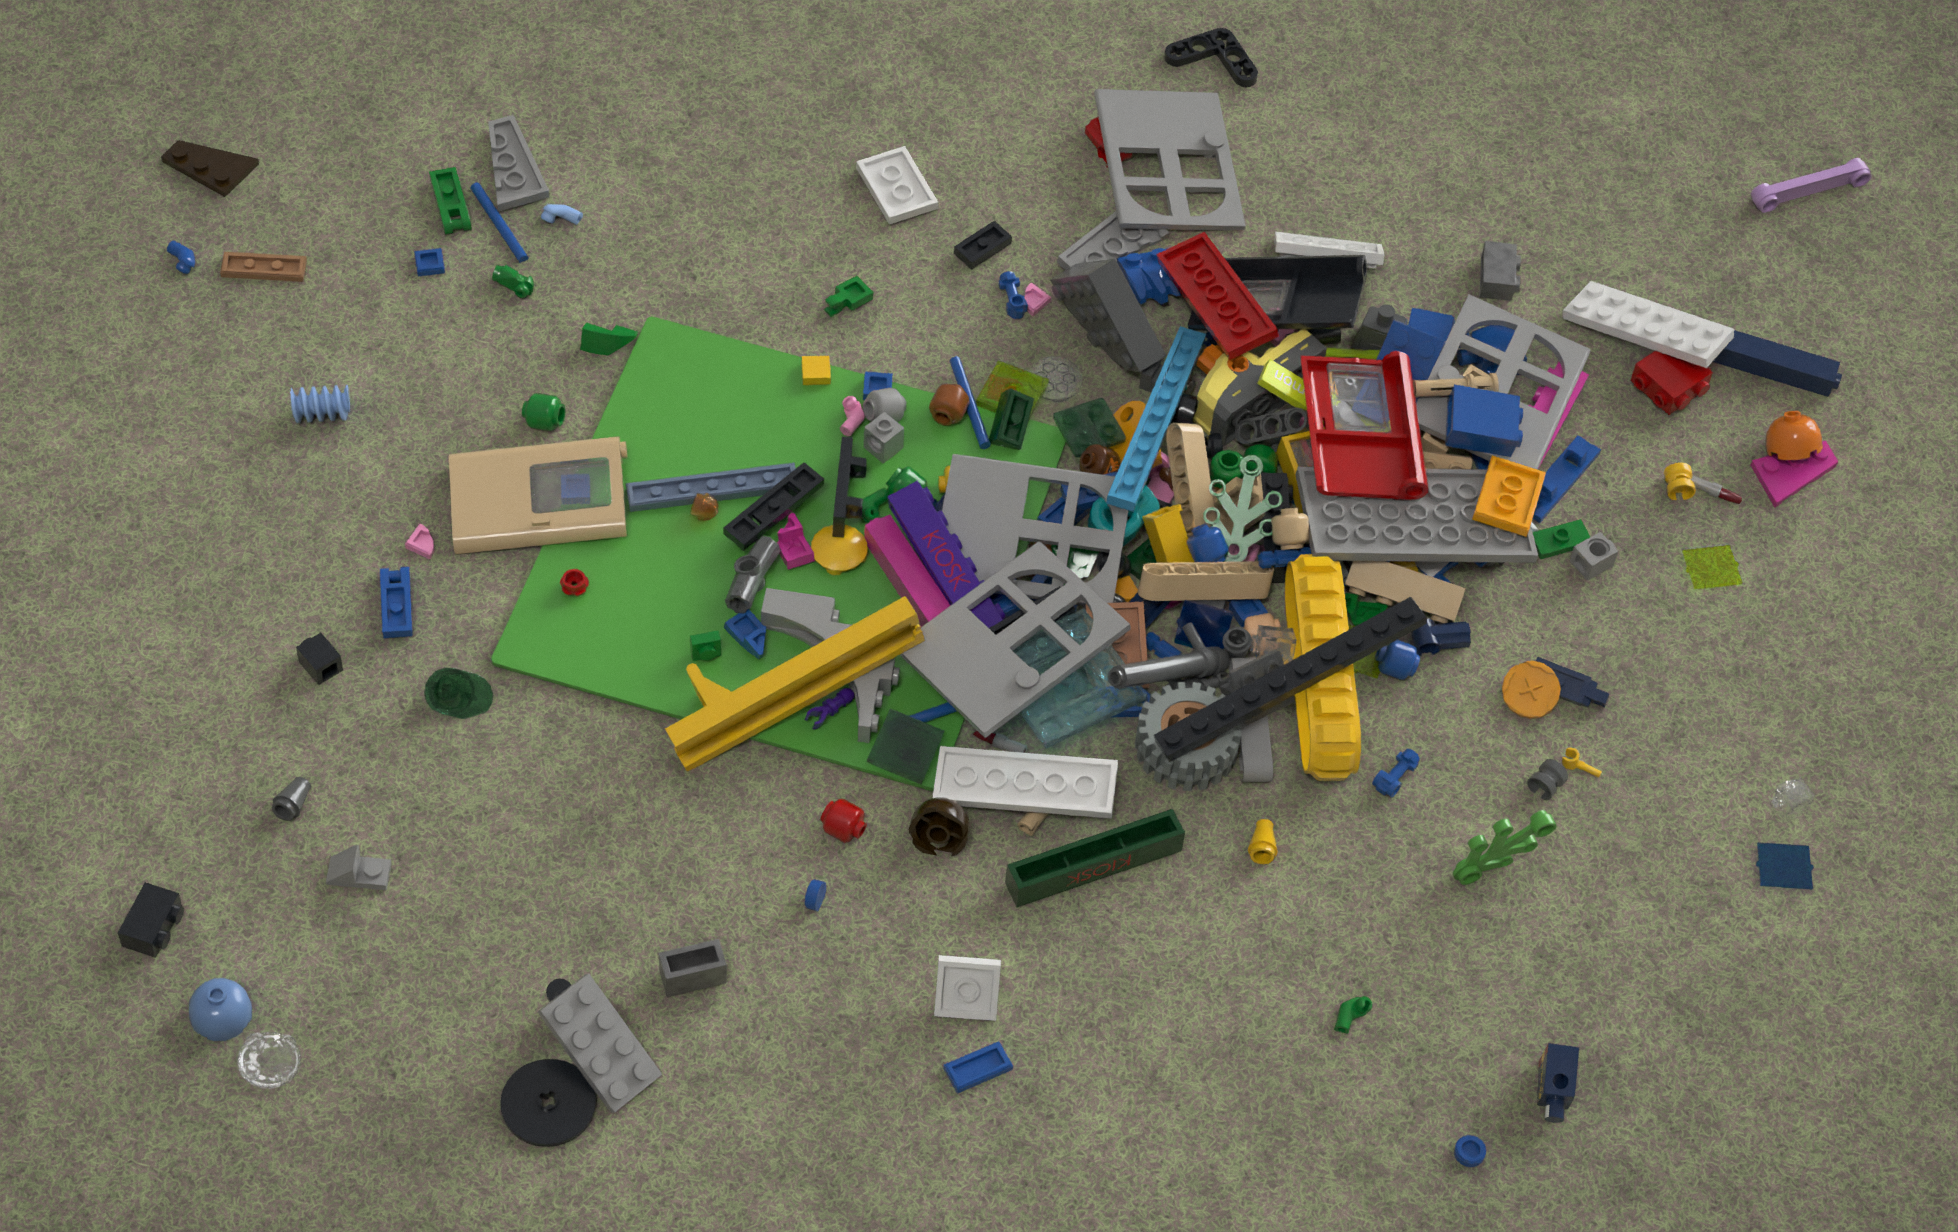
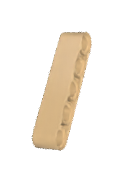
(1190, 473)
(1204, 581)

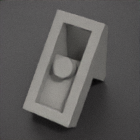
(356, 871)

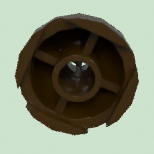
(938, 822)

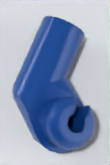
(185, 256)

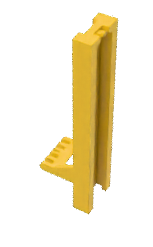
(742, 713)

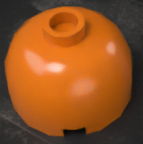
(1793, 436)

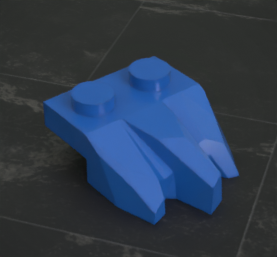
(1147, 276)

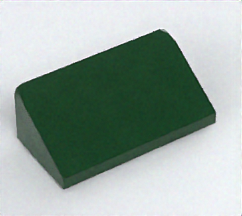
(1011, 419)

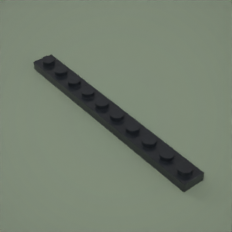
(1290, 679)

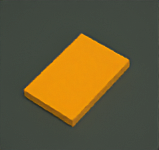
(1509, 496)

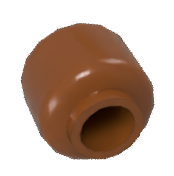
(949, 404)

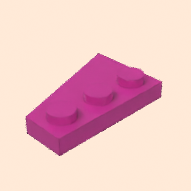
(1788, 477)

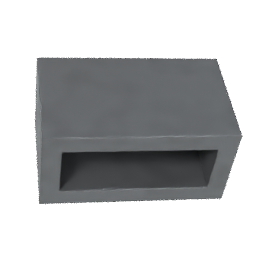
(1499, 270)
(692, 967)

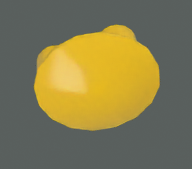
(839, 553)

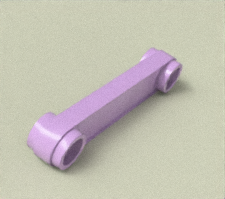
(1768, 197)

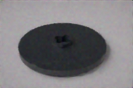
(553, 1124)

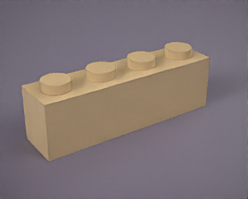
(1399, 583)

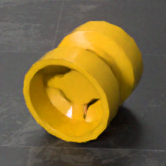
(1679, 480)

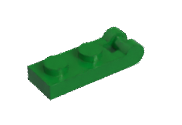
(450, 200)

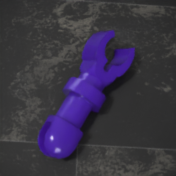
(830, 706)

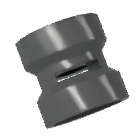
(1550, 776)

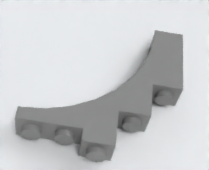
(815, 620)

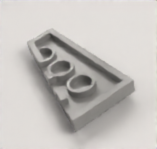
(514, 168)
(1110, 242)

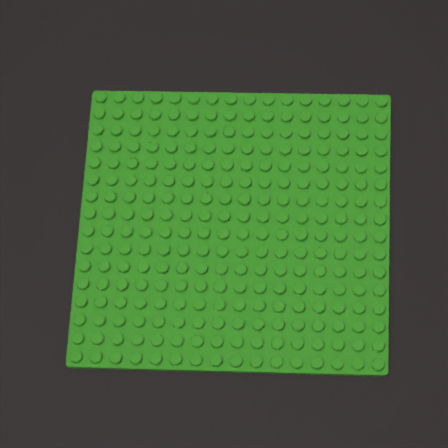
(718, 406)

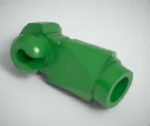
(513, 280)

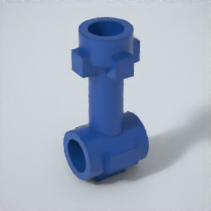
(1017, 304)
(1388, 782)

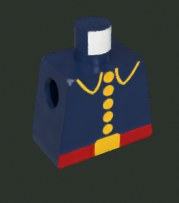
(1557, 1080)

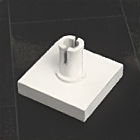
(967, 988)

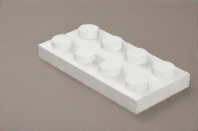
(1295, 244)

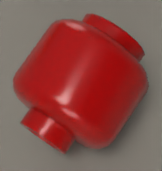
(843, 820)

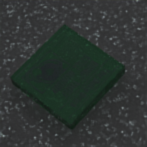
(905, 746)

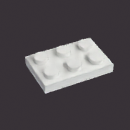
(897, 185)

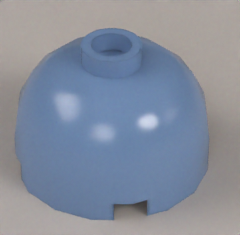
(219, 1009)

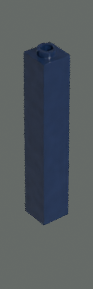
(1781, 363)

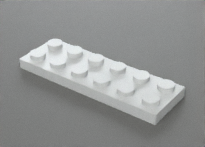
(1648, 324)
(1026, 781)

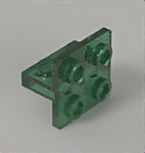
(1089, 425)

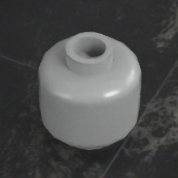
(884, 400)

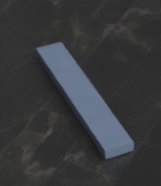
(720, 485)

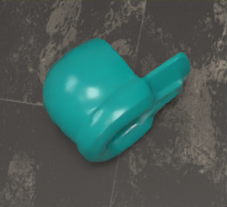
(1101, 517)

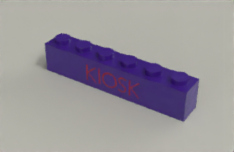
(939, 549)

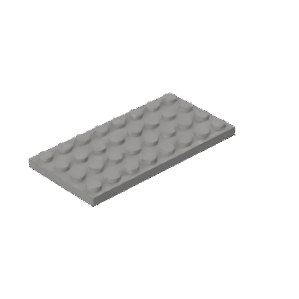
(1410, 530)

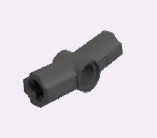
(750, 574)

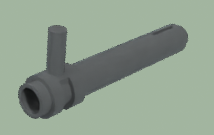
(1197, 663)

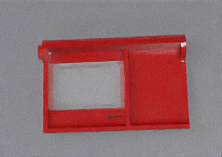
(1370, 427)

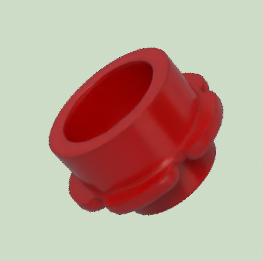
(571, 577)

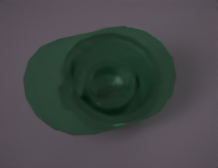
(469, 693)

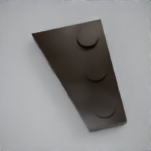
(210, 166)

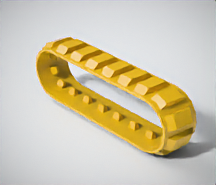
(1329, 709)

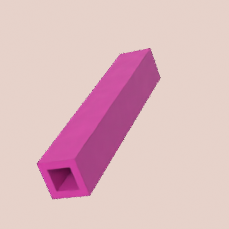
(904, 568)

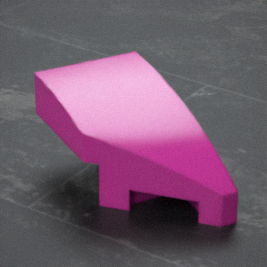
(793, 545)

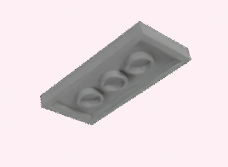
(599, 1043)

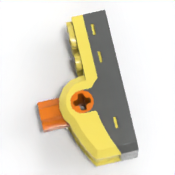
(1231, 385)

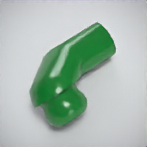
(1351, 1010)

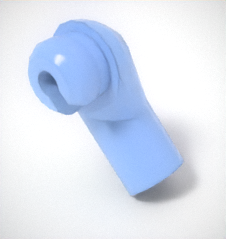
(563, 211)

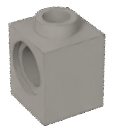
(883, 437)
(1594, 556)

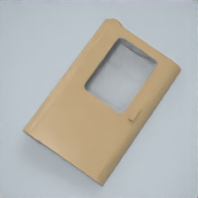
(537, 495)

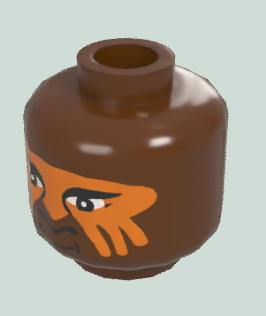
(1099, 460)

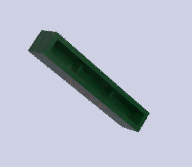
(1094, 857)

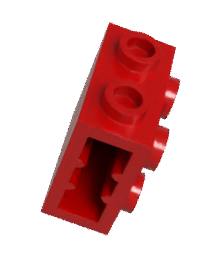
(1670, 380)

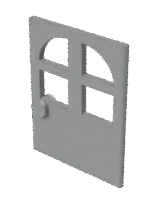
(1168, 126)
(1535, 424)
(987, 510)
(981, 671)

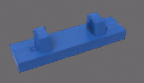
(1563, 475)

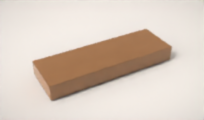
(263, 266)

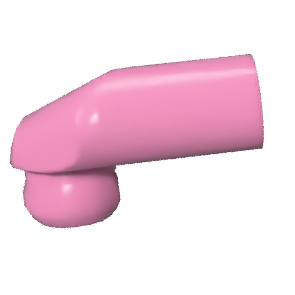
(854, 415)

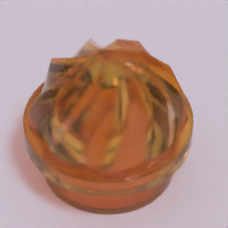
(704, 506)

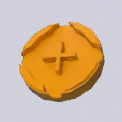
(1531, 689)

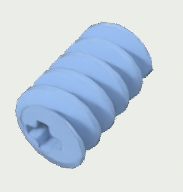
(320, 404)

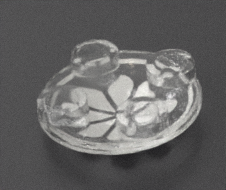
(269, 1059)

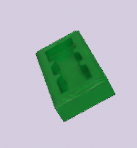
(1560, 538)

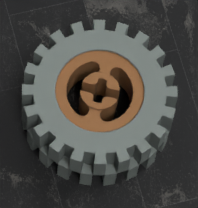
(1198, 765)

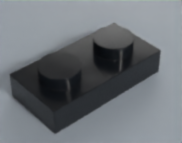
(982, 245)

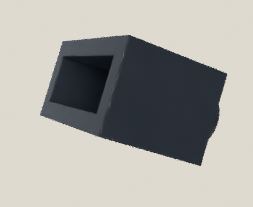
(150, 920)

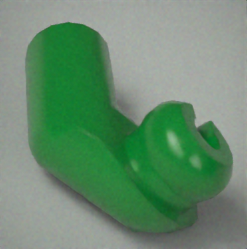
(871, 504)

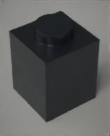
(319, 658)

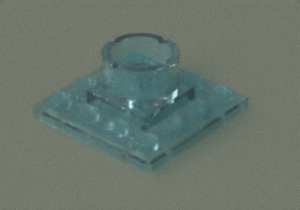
(1081, 697)

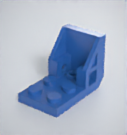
(1419, 346)

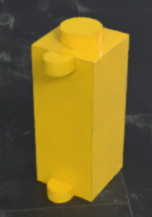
(1167, 535)

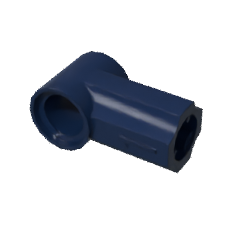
(1434, 637)

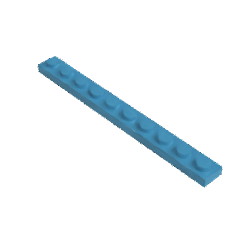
(1155, 419)

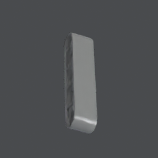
(1255, 743)

